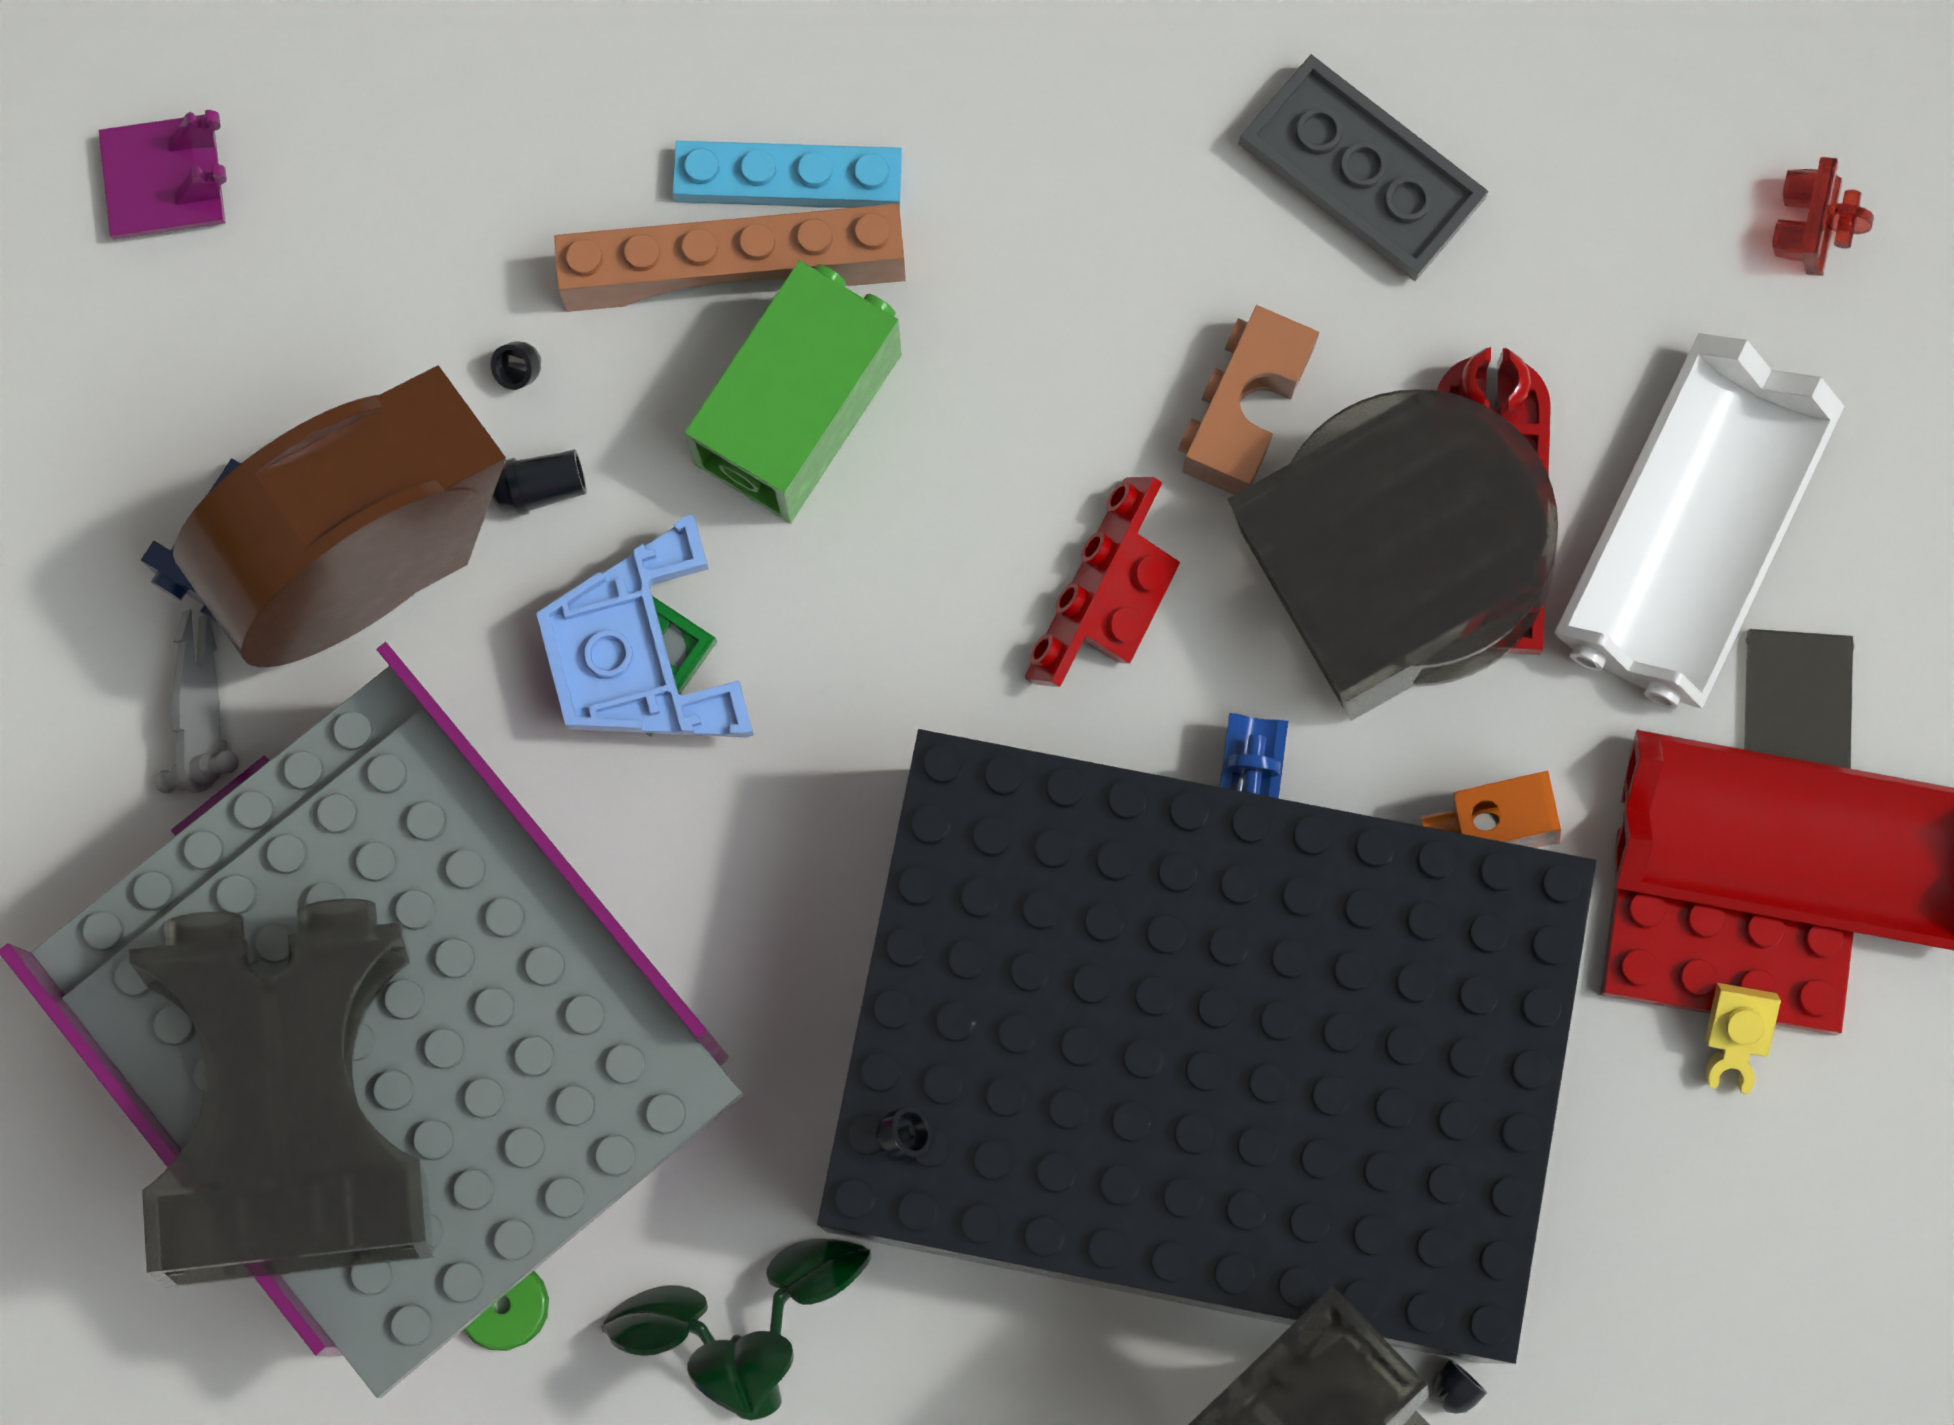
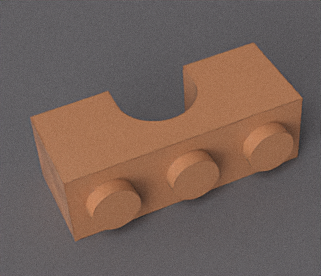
(1266, 355)

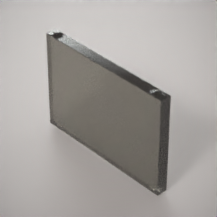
(1799, 695)

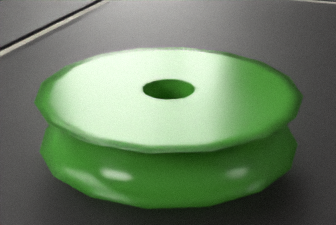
(519, 1324)

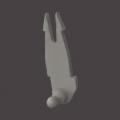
(196, 714)

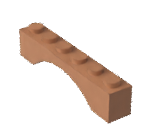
(643, 262)

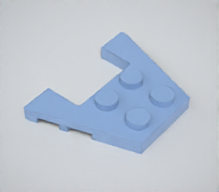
(613, 654)

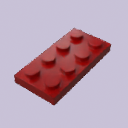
(1681, 949)

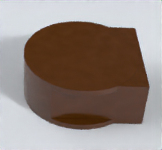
(341, 520)

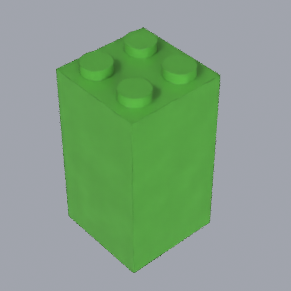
(795, 389)

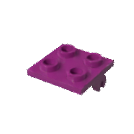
(163, 175)

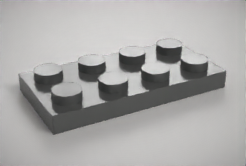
(1363, 167)

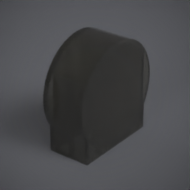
(1406, 542)

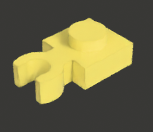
(1739, 1025)

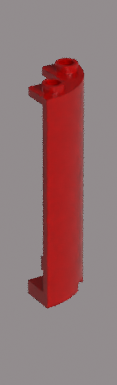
(1788, 839)

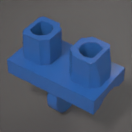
(1254, 755)

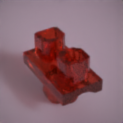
(1820, 193)

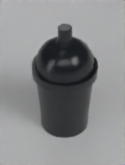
(539, 482)

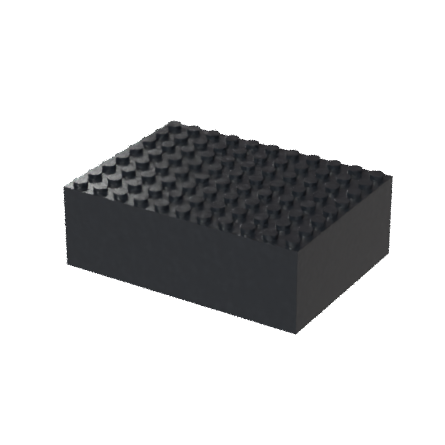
(1212, 1046)

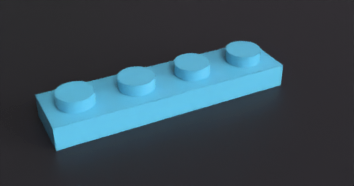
(786, 174)

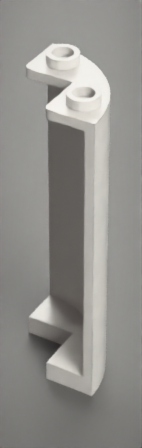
(1699, 521)

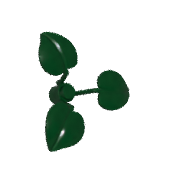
(747, 1369)

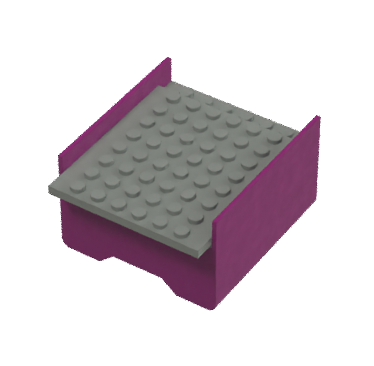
(510, 1056)

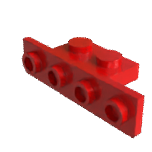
(1112, 591)

